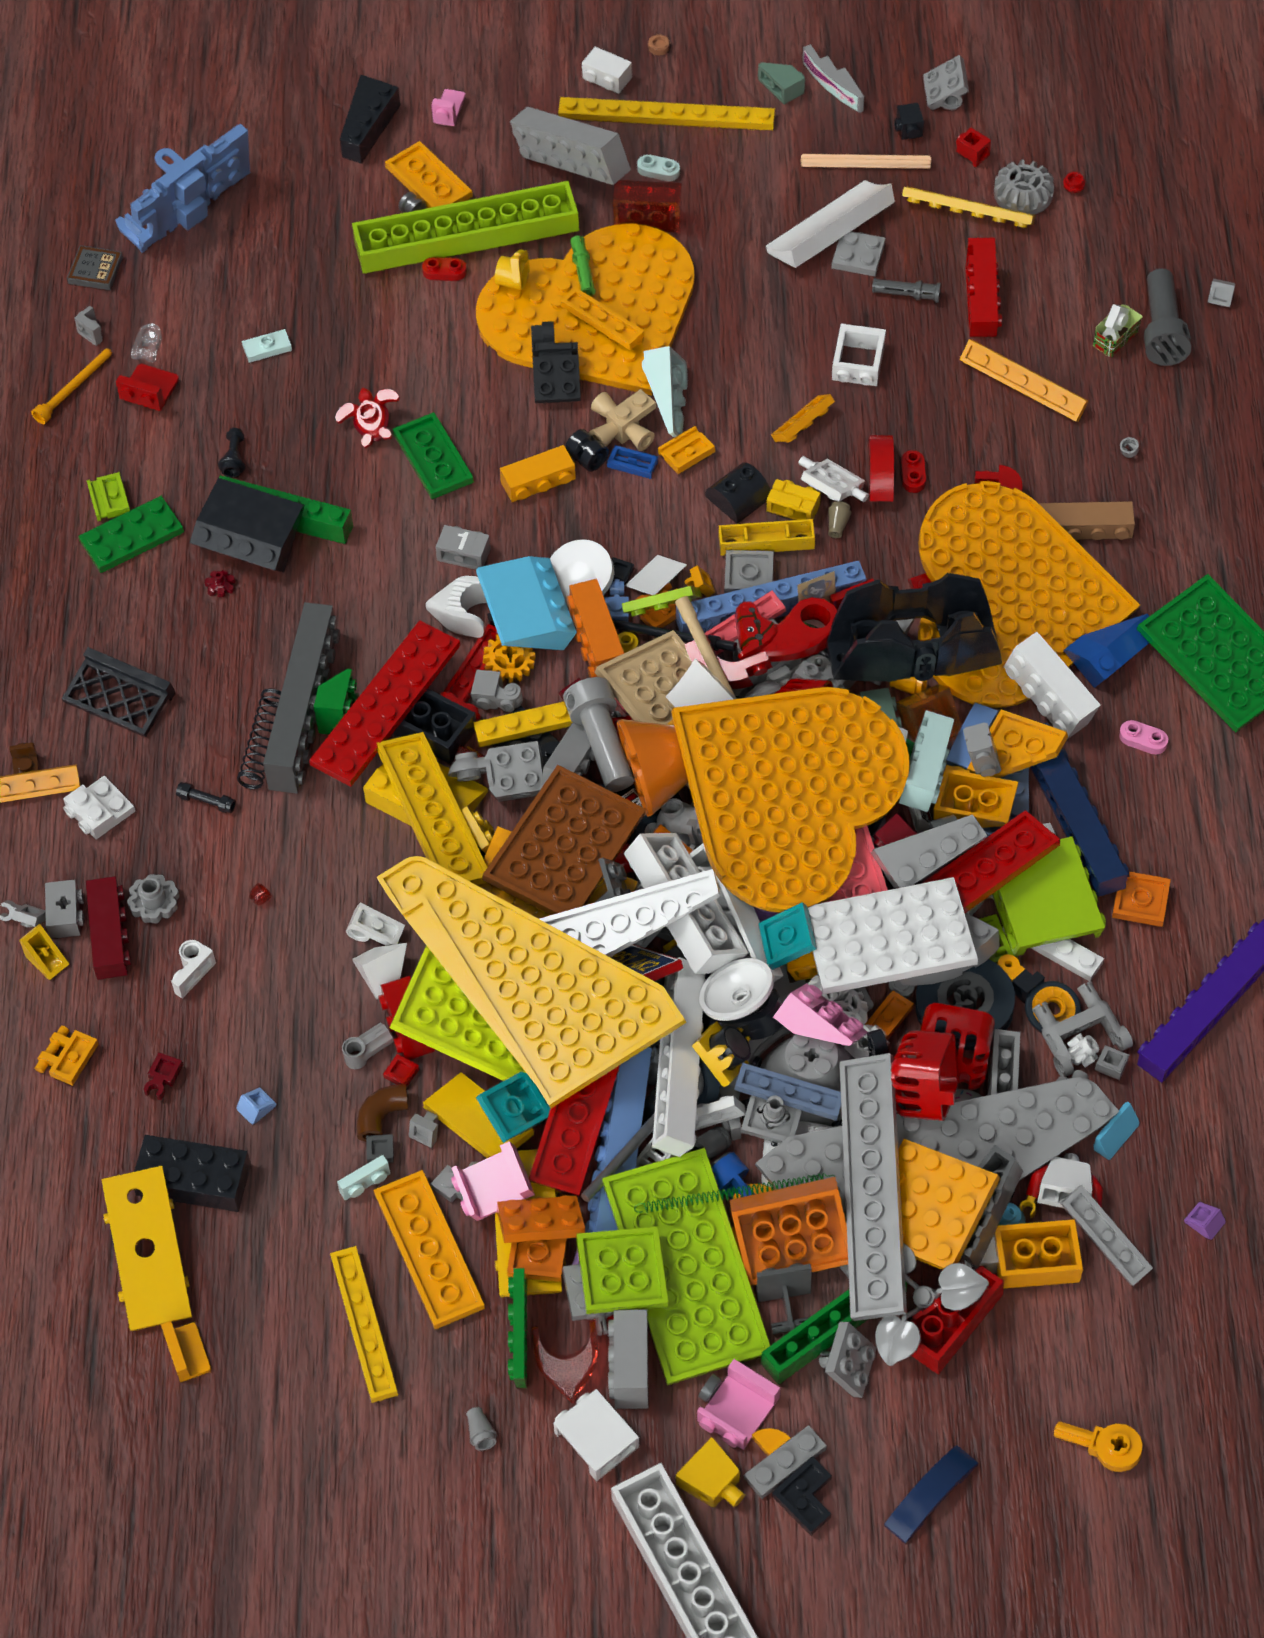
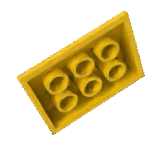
(382, 795)

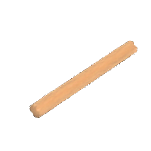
(866, 161)

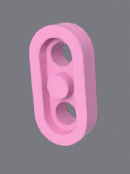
(1143, 737)

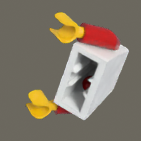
(1059, 1179)

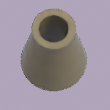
(838, 517)

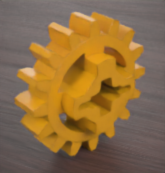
(497, 660)

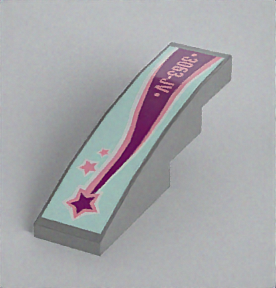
(835, 81)

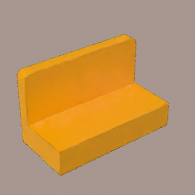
(186, 1350)

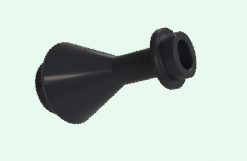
(232, 463)

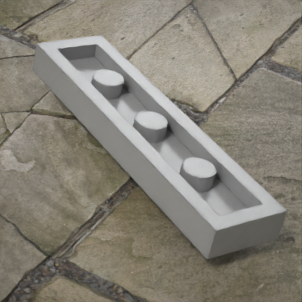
(1106, 1235)

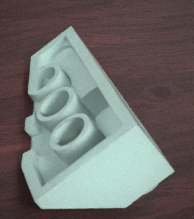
(667, 378)

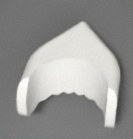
(453, 601)

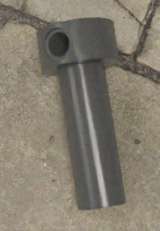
(1167, 336)

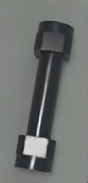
(187, 791)

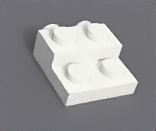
(98, 807)

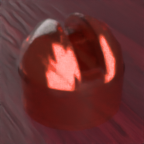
(259, 894)

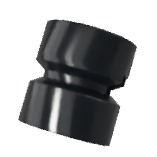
(586, 450)

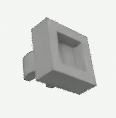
(1221, 292)
(424, 1129)

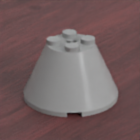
(809, 1061)

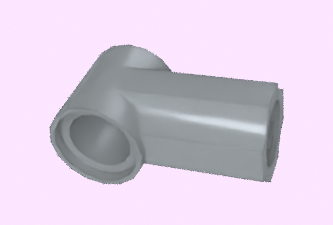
(367, 1044)

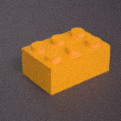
(1038, 1254)

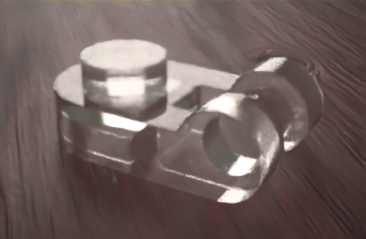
(148, 336)

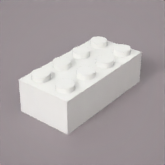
(1051, 685)

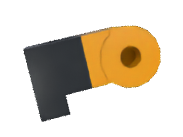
(1021, 979)

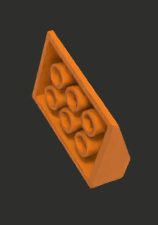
(791, 1228)

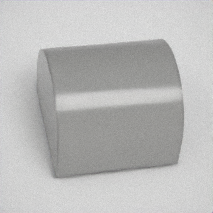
(1112, 1062)

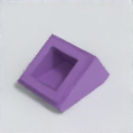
(1205, 1220)

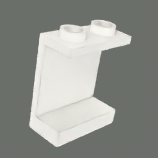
(596, 1433)

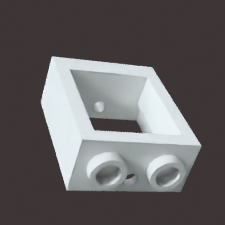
(860, 338)

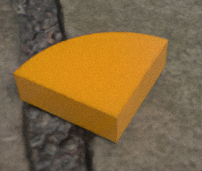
(770, 1439)

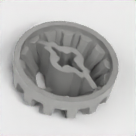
(1028, 192)

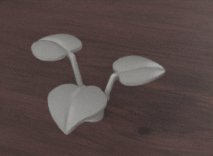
(959, 1288)

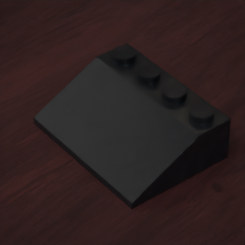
(248, 525)

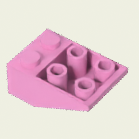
(813, 1016)

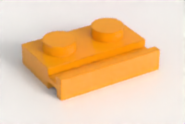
(686, 449)

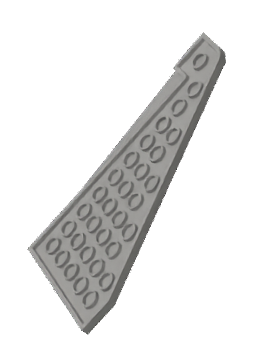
(1024, 1122)

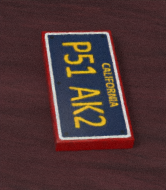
(648, 962)

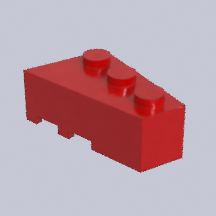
(390, 999)

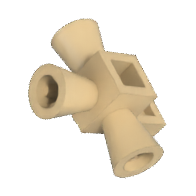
(624, 419)

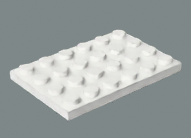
(890, 936)

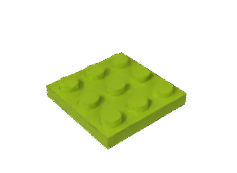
(622, 1270)

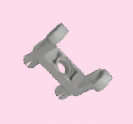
(1098, 1012)

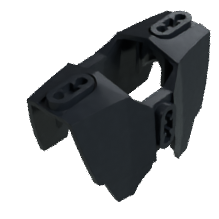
(877, 648)

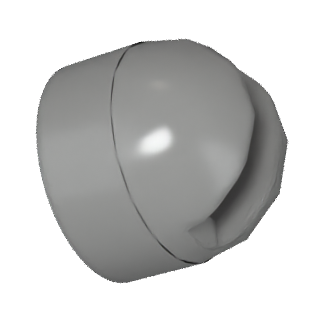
(1132, 444)

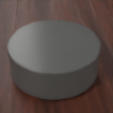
(710, 1388)

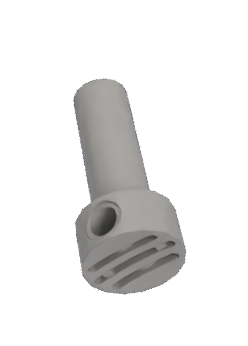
(591, 705)

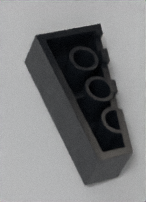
(367, 117)

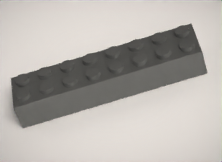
(295, 713)

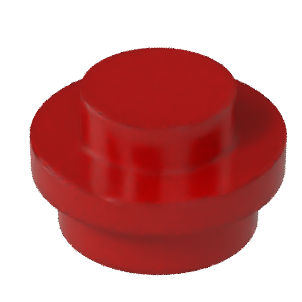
(1074, 182)

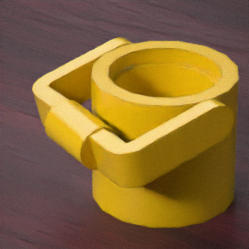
(513, 270)

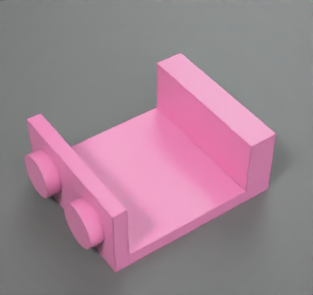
(492, 1181)
(739, 1405)

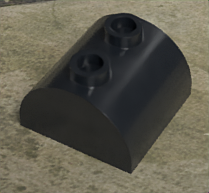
(739, 492)

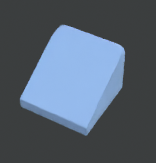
(255, 1105)

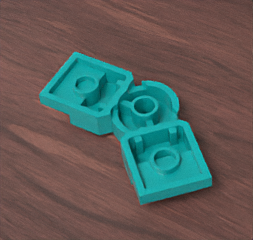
(514, 1106)

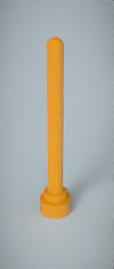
(43, 412)

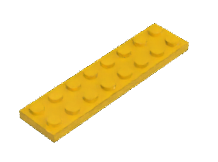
(431, 806)

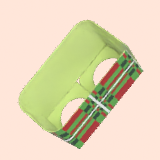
(1111, 347)

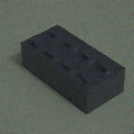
(443, 723)
(197, 1171)

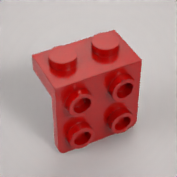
(147, 386)

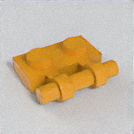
(72, 1058)

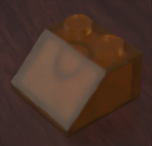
(933, 699)

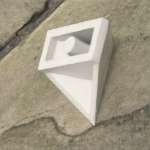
(381, 966)

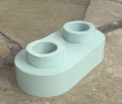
(658, 167)

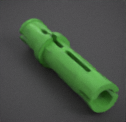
(581, 260)

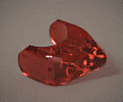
(570, 1371)

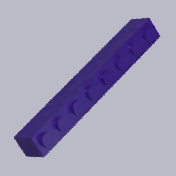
(1205, 1006)

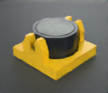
(723, 1051)

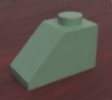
(781, 80)

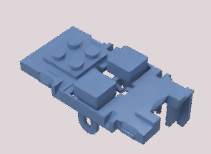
(186, 188)

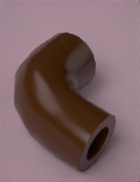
(377, 1107)

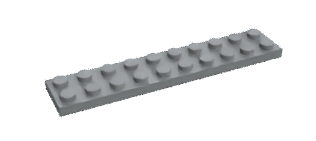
(872, 1188)

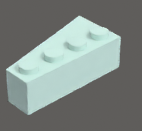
(927, 762)

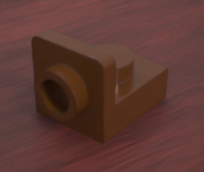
(24, 758)

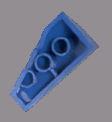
(1106, 649)

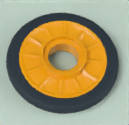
(1052, 992)

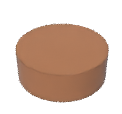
(658, 45)

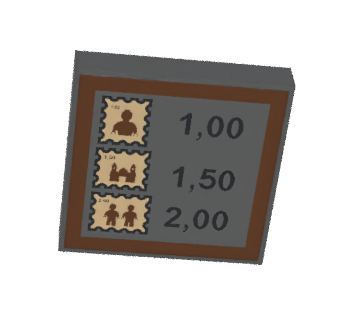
(95, 267)

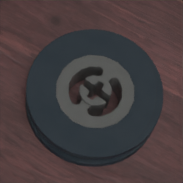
(984, 982)

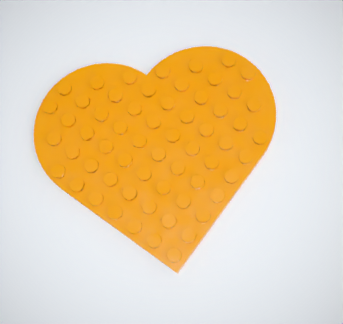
(634, 273)
(1030, 573)
(787, 786)

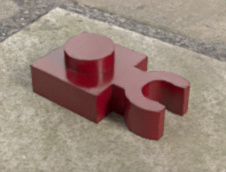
(163, 1071)

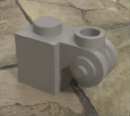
(489, 692)

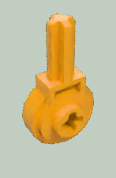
(1104, 1442)

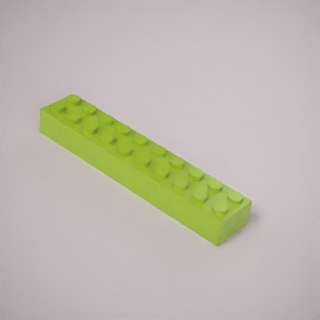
(465, 227)

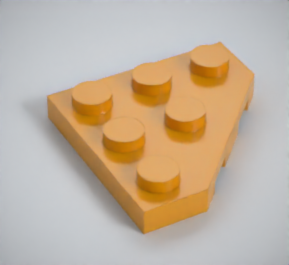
(1023, 742)

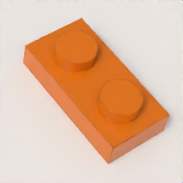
(891, 1013)

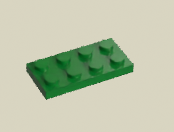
(433, 455)
(131, 534)
(518, 1319)

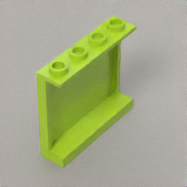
(1049, 901)

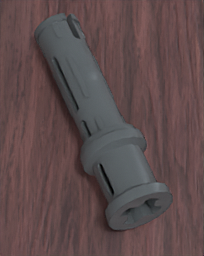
(917, 290)

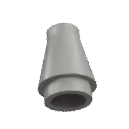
(480, 1430)

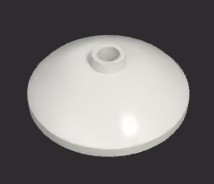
(736, 989)

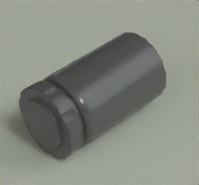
(714, 1141)

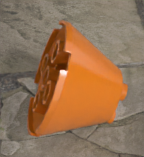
(655, 761)

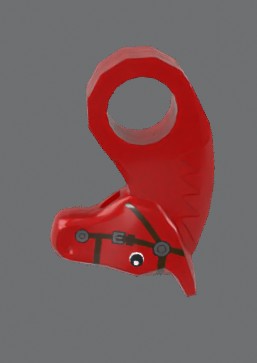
(789, 638)

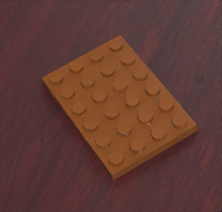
(558, 843)

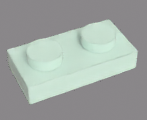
(362, 1178)

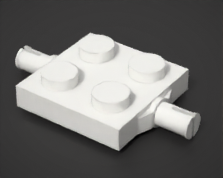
(832, 480)

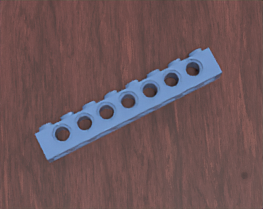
(718, 608)

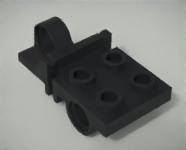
(554, 366)

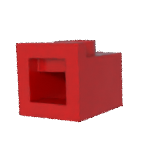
(973, 146)

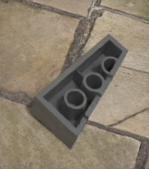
(1009, 1172)

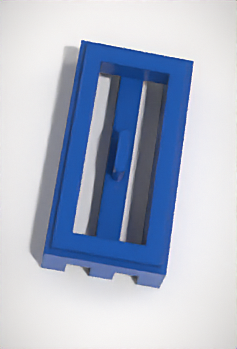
(630, 464)

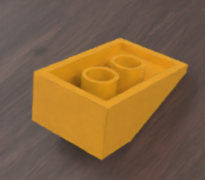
(971, 794)

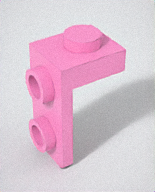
(448, 107)

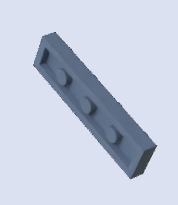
(792, 1091)

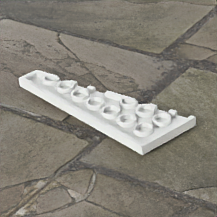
(628, 918)

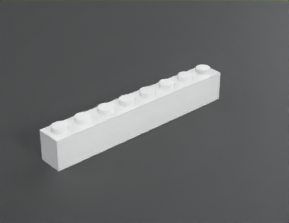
(679, 1067)

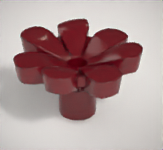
(220, 582)

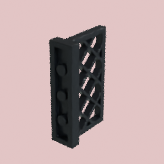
(132, 678)

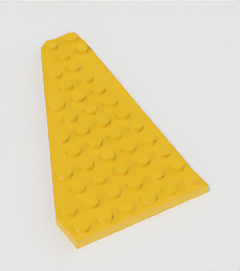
(543, 993)

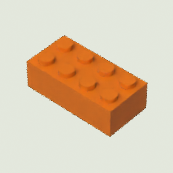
(593, 624)

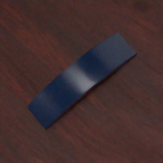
(929, 1493)

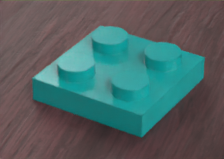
(787, 936)

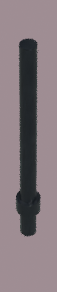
(685, 637)

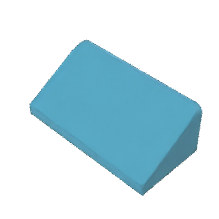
(1116, 1131)

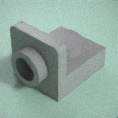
(88, 326)

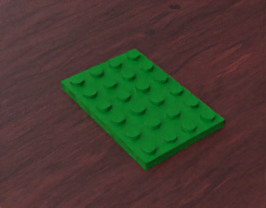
(1213, 649)

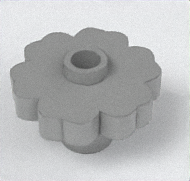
(153, 898)

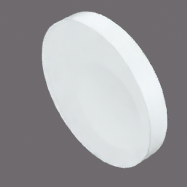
(582, 562)

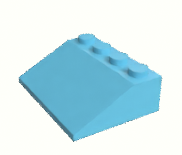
(527, 603)

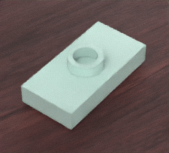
(266, 345)

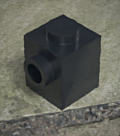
(909, 121)

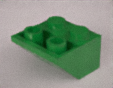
(334, 700)

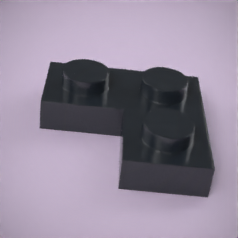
(798, 1493)

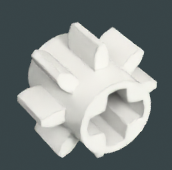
(1083, 1050)

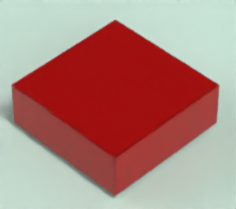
(401, 1070)

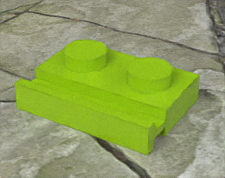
(108, 496)

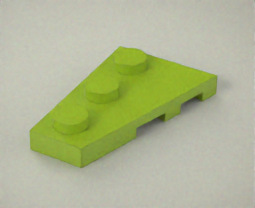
(660, 601)

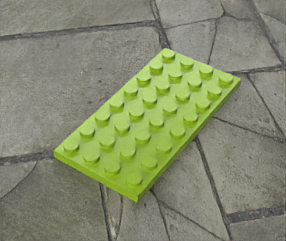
(708, 1291)

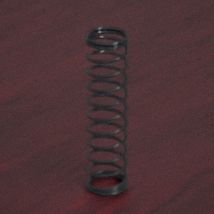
(248, 774)

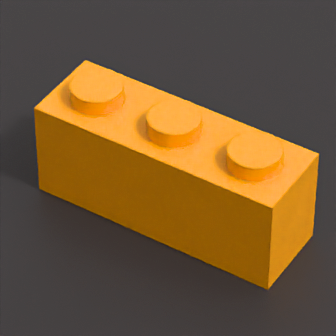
(537, 473)

